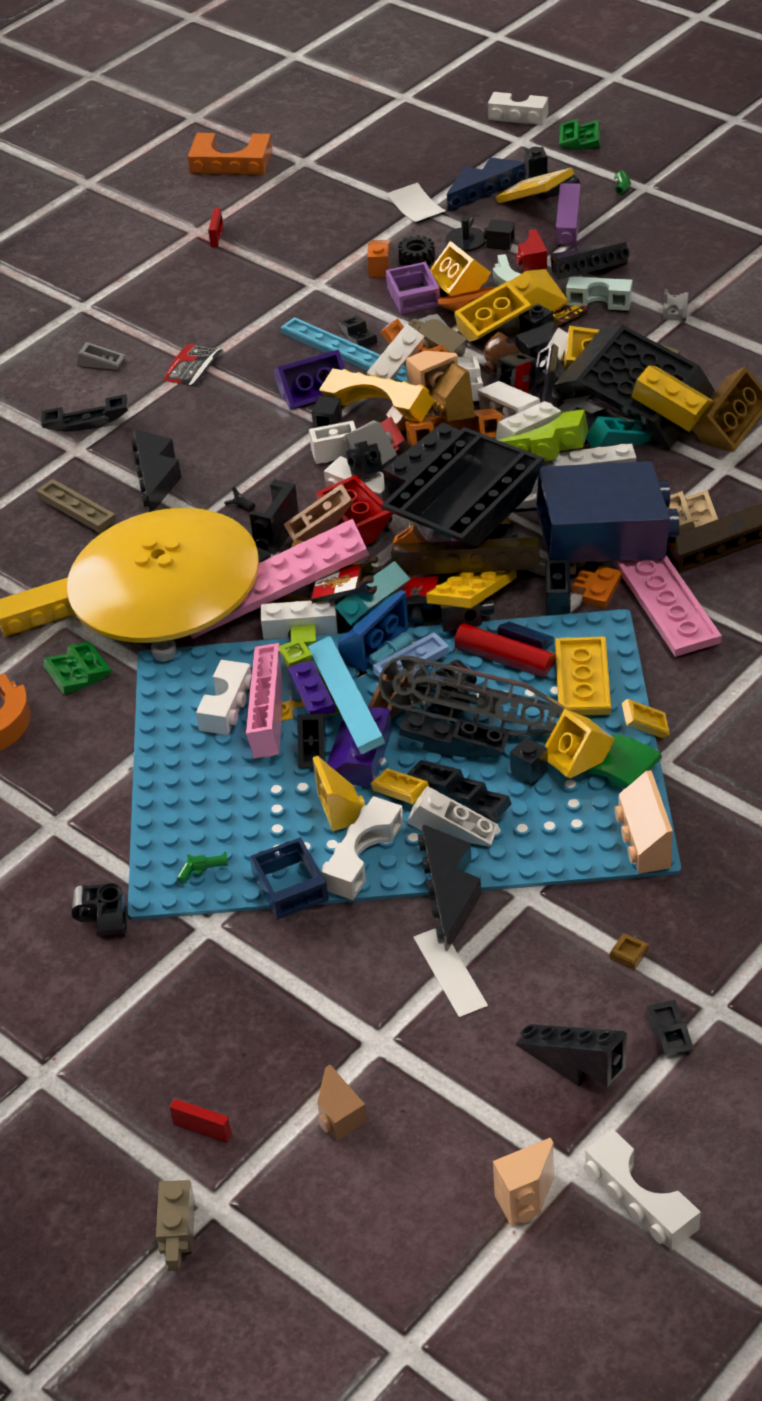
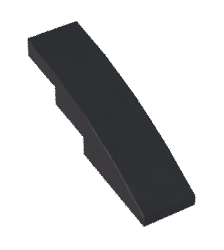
(465, 791)

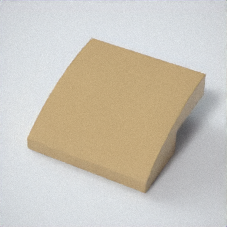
(693, 510)

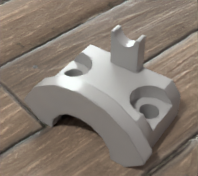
(675, 306)

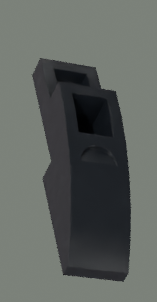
(450, 739)

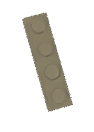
(76, 505)

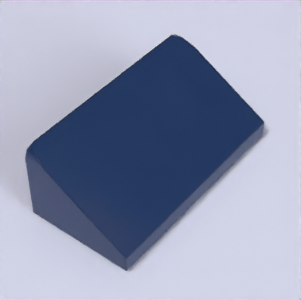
(525, 635)

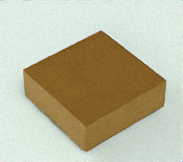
(629, 951)

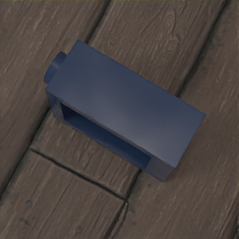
(297, 896)

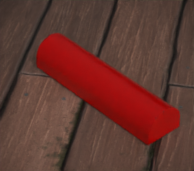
(504, 650)

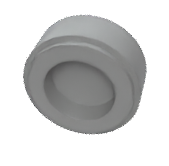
(164, 650)

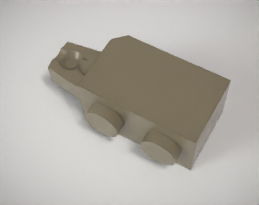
(438, 333)
(175, 1221)

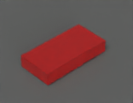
(215, 227)
(200, 1120)

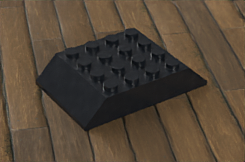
(467, 487)

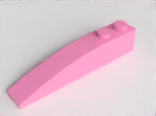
(265, 702)

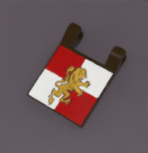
(346, 581)

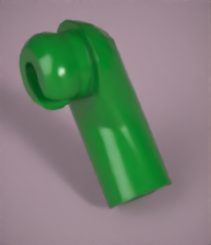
(623, 182)

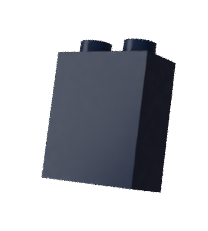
(605, 512)

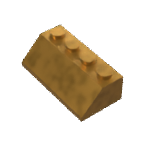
(453, 394)
(732, 413)

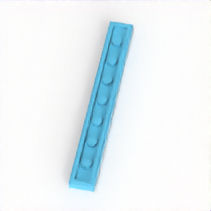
(329, 342)
(346, 695)

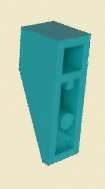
(616, 431)
(358, 605)

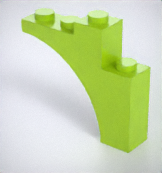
(561, 434)

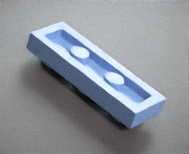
(429, 648)

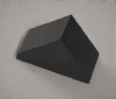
(311, 738)

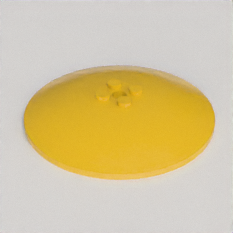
(198, 579)

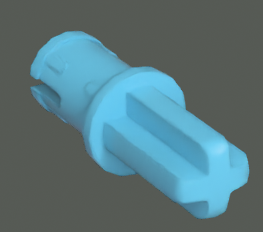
(391, 647)

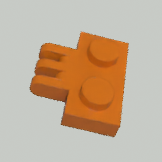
(597, 587)

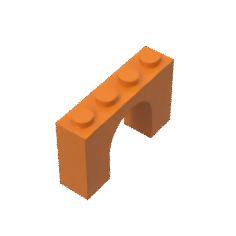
(250, 161)
(483, 422)

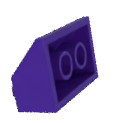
(302, 379)
(346, 758)

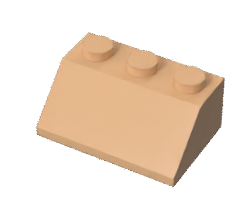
(645, 825)

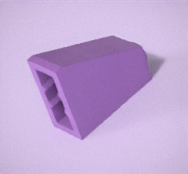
(568, 214)

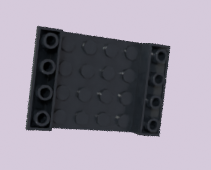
(614, 363)

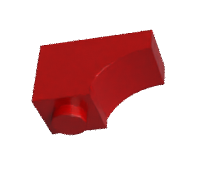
(532, 253)

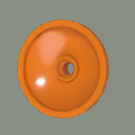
(458, 301)

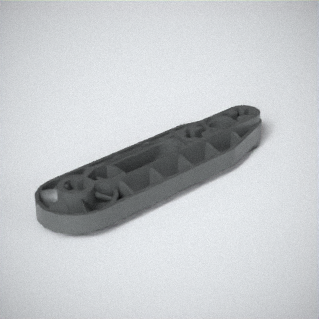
(488, 702)

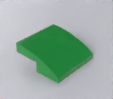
(580, 136)
(77, 668)
(626, 761)

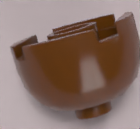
(497, 348)

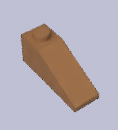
(320, 515)

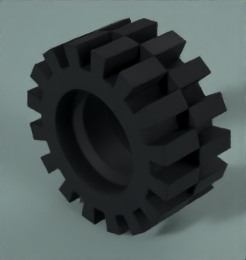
(416, 250)

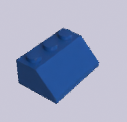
(368, 635)

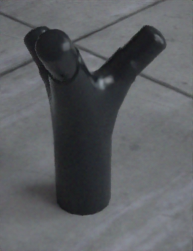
(240, 500)

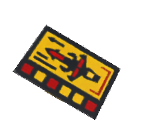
(568, 313)

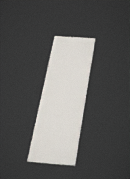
(451, 974)

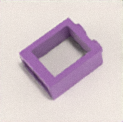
(416, 298)

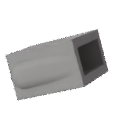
(373, 433)

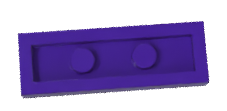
(311, 689)

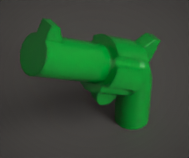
(199, 864)

